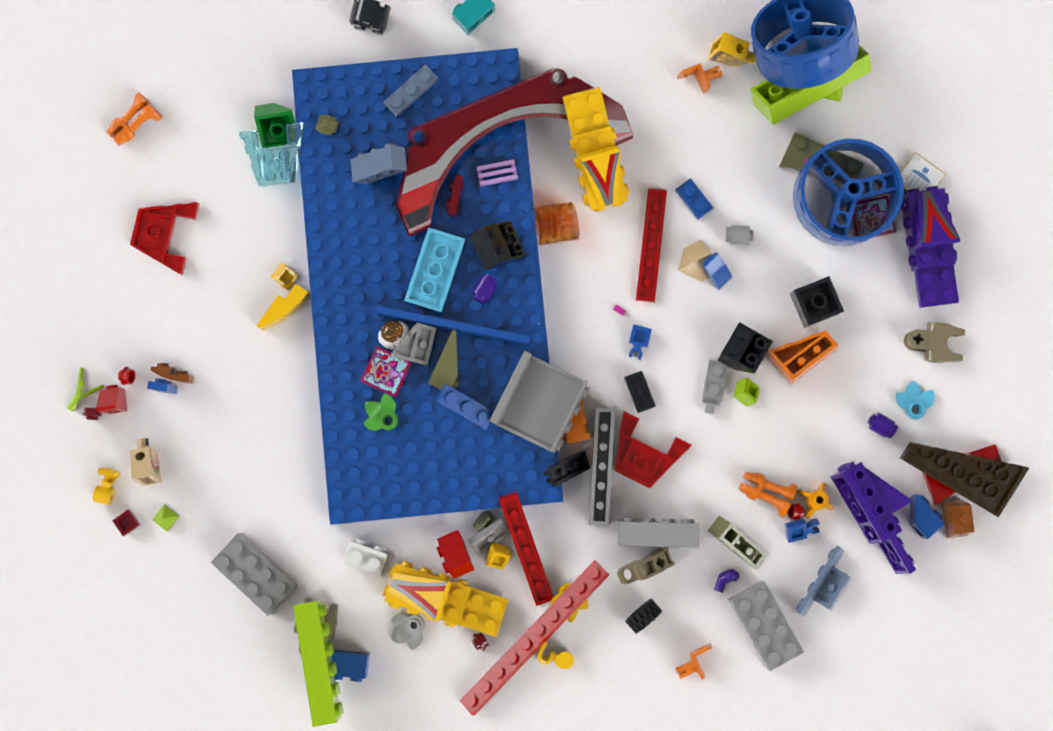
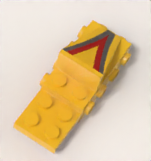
(595, 150)
(444, 599)

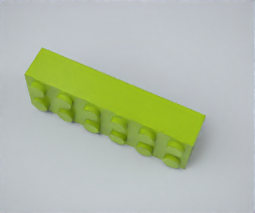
(781, 102)
(317, 662)

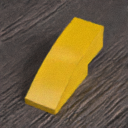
(283, 308)

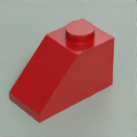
(112, 400)

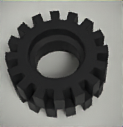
(643, 616)

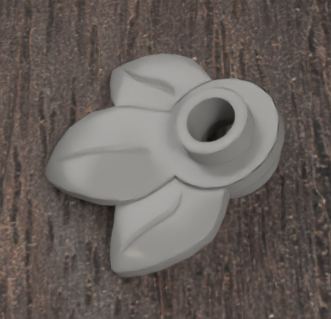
(405, 631)

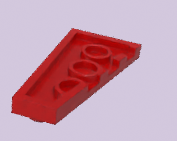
(940, 492)

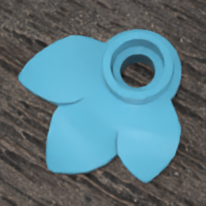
(915, 398)

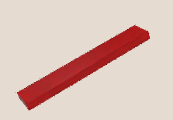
(651, 245)
(526, 548)

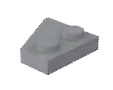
(416, 345)

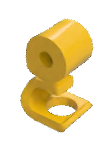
(104, 493)
(562, 659)

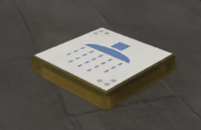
(920, 174)

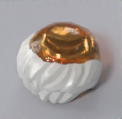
(392, 334)

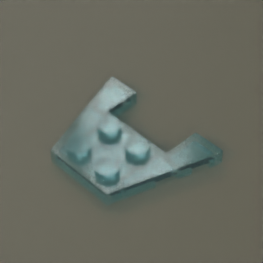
(278, 163)

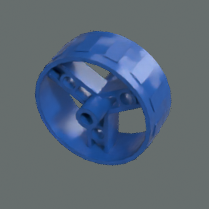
(810, 51)
(850, 192)

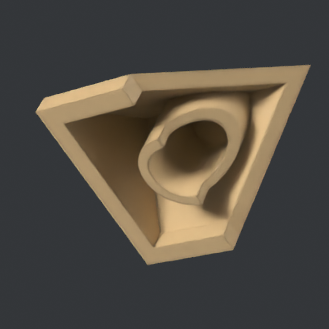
(693, 259)

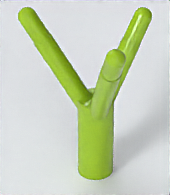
(78, 396)

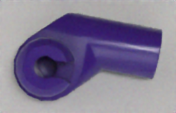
(725, 577)

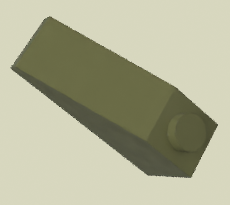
(447, 366)
(737, 542)

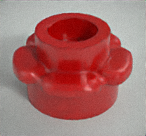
(126, 376)
(795, 511)

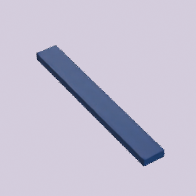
(453, 325)

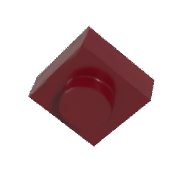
(126, 522)

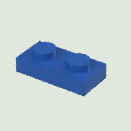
(694, 199)
(162, 385)

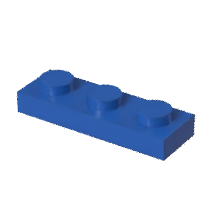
(464, 406)

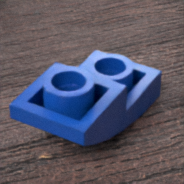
(717, 270)

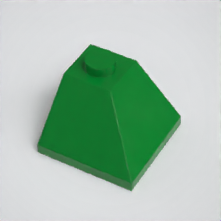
(271, 124)

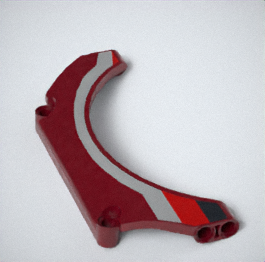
(455, 131)

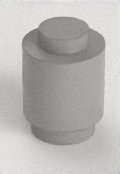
(739, 235)

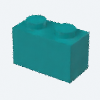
(472, 13)

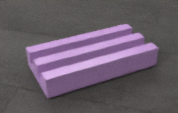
(494, 166)

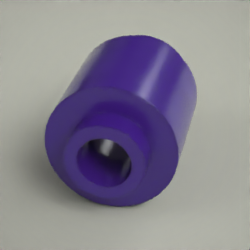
(484, 288)
(882, 425)

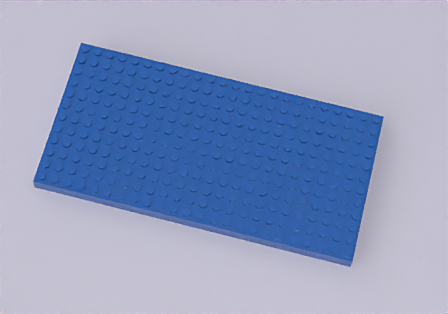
(367, 259)

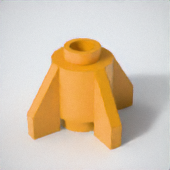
(811, 499)

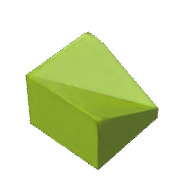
(746, 392)

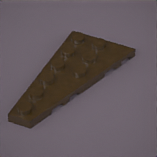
(977, 478)

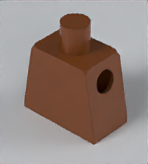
(957, 518)

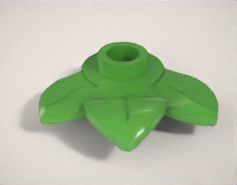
(379, 412)

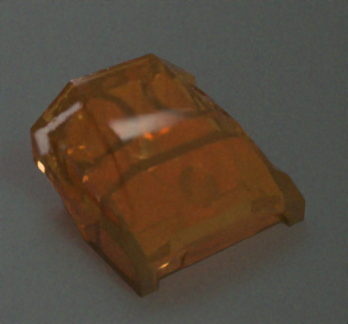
(553, 220)

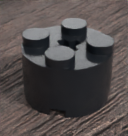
(369, 15)

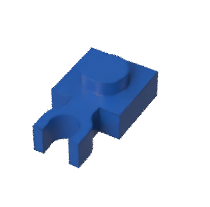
(640, 338)
(799, 529)

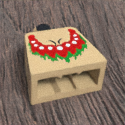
(145, 464)

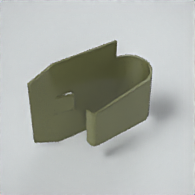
(327, 124)
(483, 520)

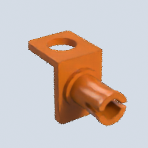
(703, 77)
(694, 665)

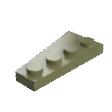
(803, 147)

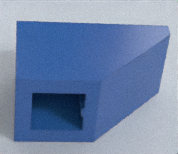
(923, 518)

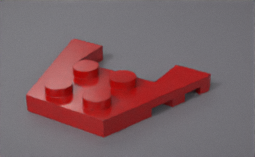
(154, 232)
(641, 461)

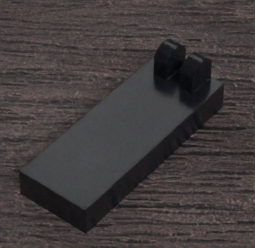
(567, 468)

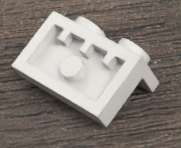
(366, 557)

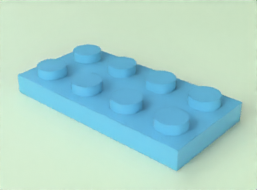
(435, 270)

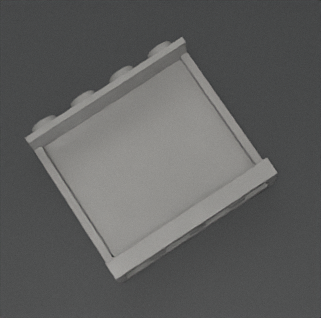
(540, 402)

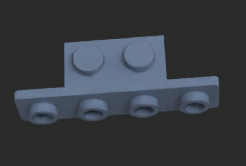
(827, 586)

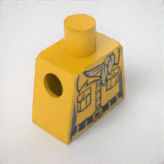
(731, 50)

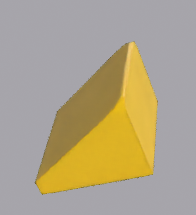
(284, 276)
(498, 556)

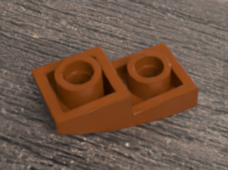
(168, 372)

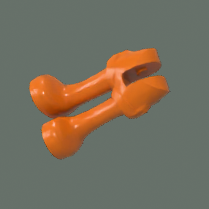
(125, 132)
(761, 483)

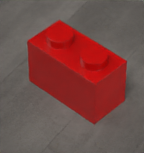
(455, 554)

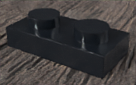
(639, 392)

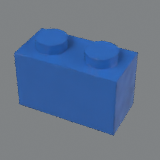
(351, 665)

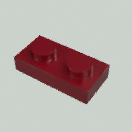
(456, 188)

